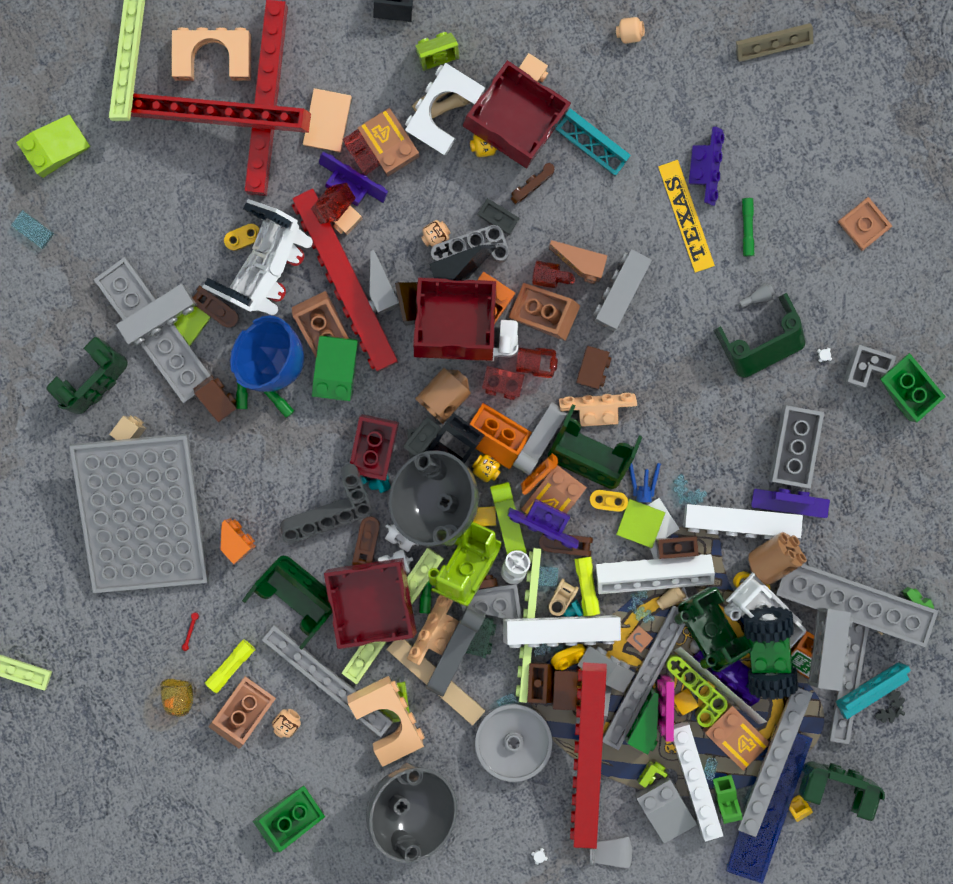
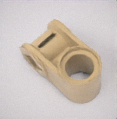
(562, 596)

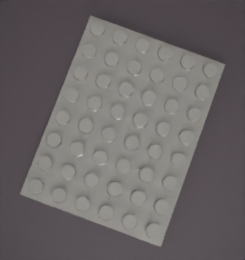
(139, 513)

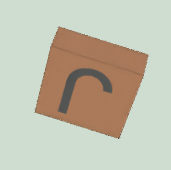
(639, 638)

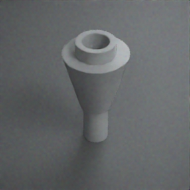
(762, 294)

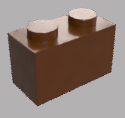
(593, 367)
(215, 398)
(677, 547)
(540, 683)
(565, 689)

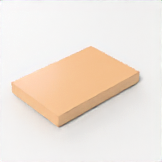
(328, 120)

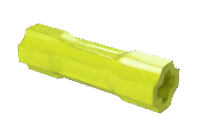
(589, 601)
(230, 665)

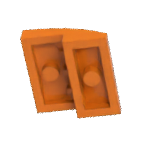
(539, 474)

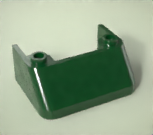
(748, 362)
(591, 457)
(298, 591)

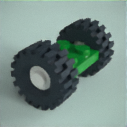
(771, 663)

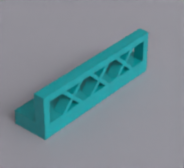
(594, 134)
(873, 690)

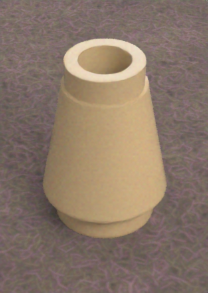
(671, 597)

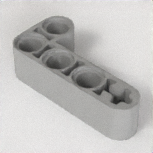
(465, 241)
(540, 439)

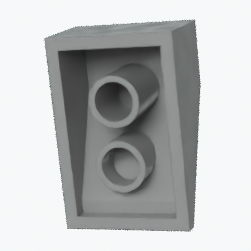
(381, 292)
(665, 809)

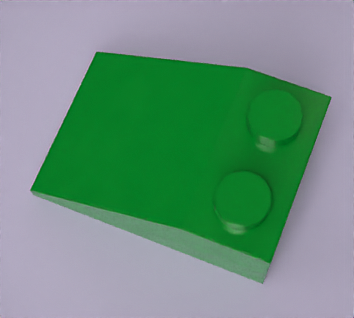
(335, 368)
(911, 389)
(644, 728)
(288, 819)

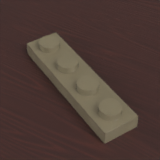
(774, 42)

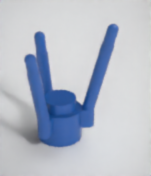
(644, 493)

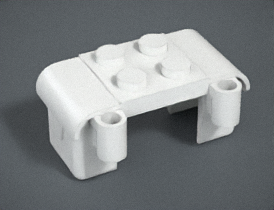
(508, 340)
(755, 594)

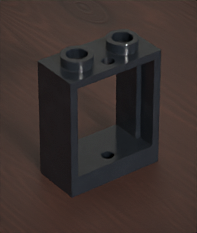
(455, 426)

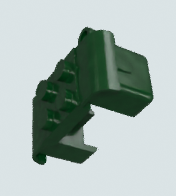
(104, 378)
(712, 630)
(866, 791)

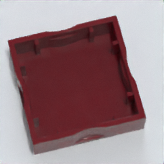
(516, 114)
(455, 319)
(370, 603)

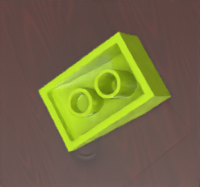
(437, 50)
(53, 145)

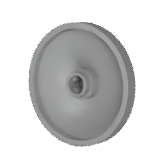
(513, 742)

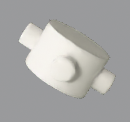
(824, 355)
(539, 856)

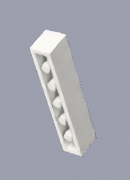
(741, 521)
(654, 574)
(561, 630)
(696, 782)

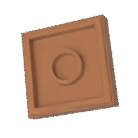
(865, 224)

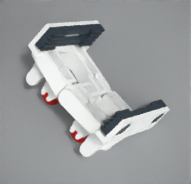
(266, 262)

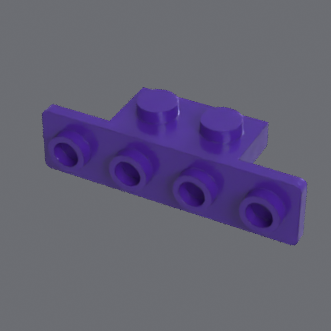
(706, 164)
(358, 183)
(790, 503)
(546, 520)
(735, 678)

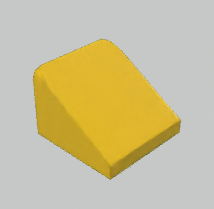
(685, 701)
(799, 808)

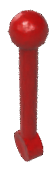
(194, 616)

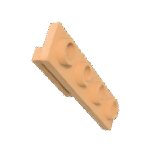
(598, 409)
(435, 632)

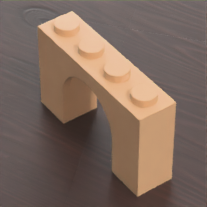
(187, 43)
(385, 695)

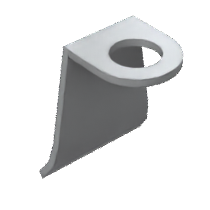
(612, 852)

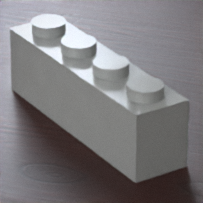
(156, 315)

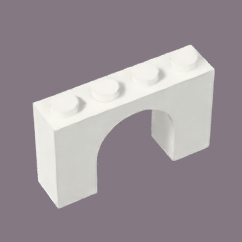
(422, 124)

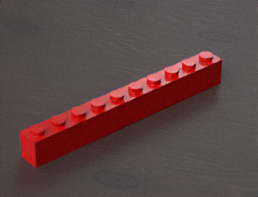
(266, 94)
(221, 113)
(346, 283)
(589, 755)

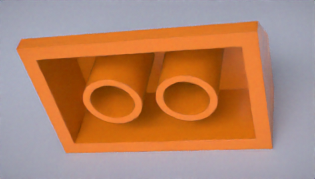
(502, 436)

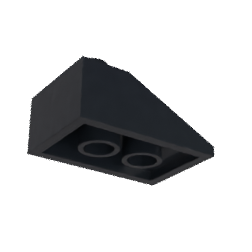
(393, 10)
(461, 265)

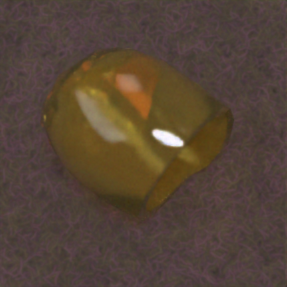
(176, 699)

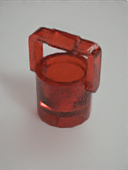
(549, 275)
(529, 361)

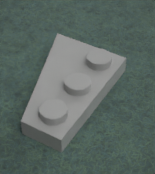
(498, 601)

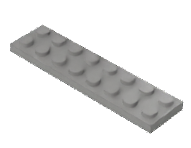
(168, 347)
(867, 605)

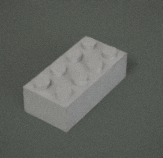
(622, 290)
(796, 446)
(830, 649)

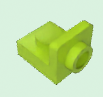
(648, 774)

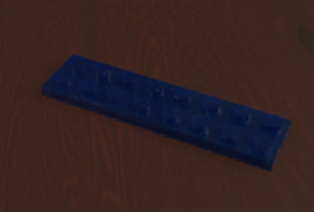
(752, 854)

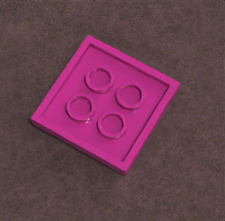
(665, 723)

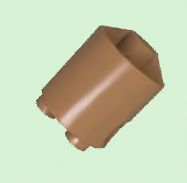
(444, 394)
(776, 558)

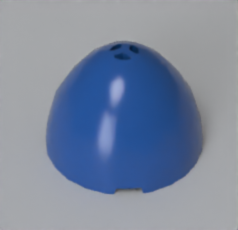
(267, 355)

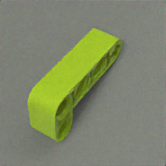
(510, 530)
(694, 685)

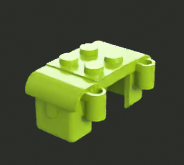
(467, 566)

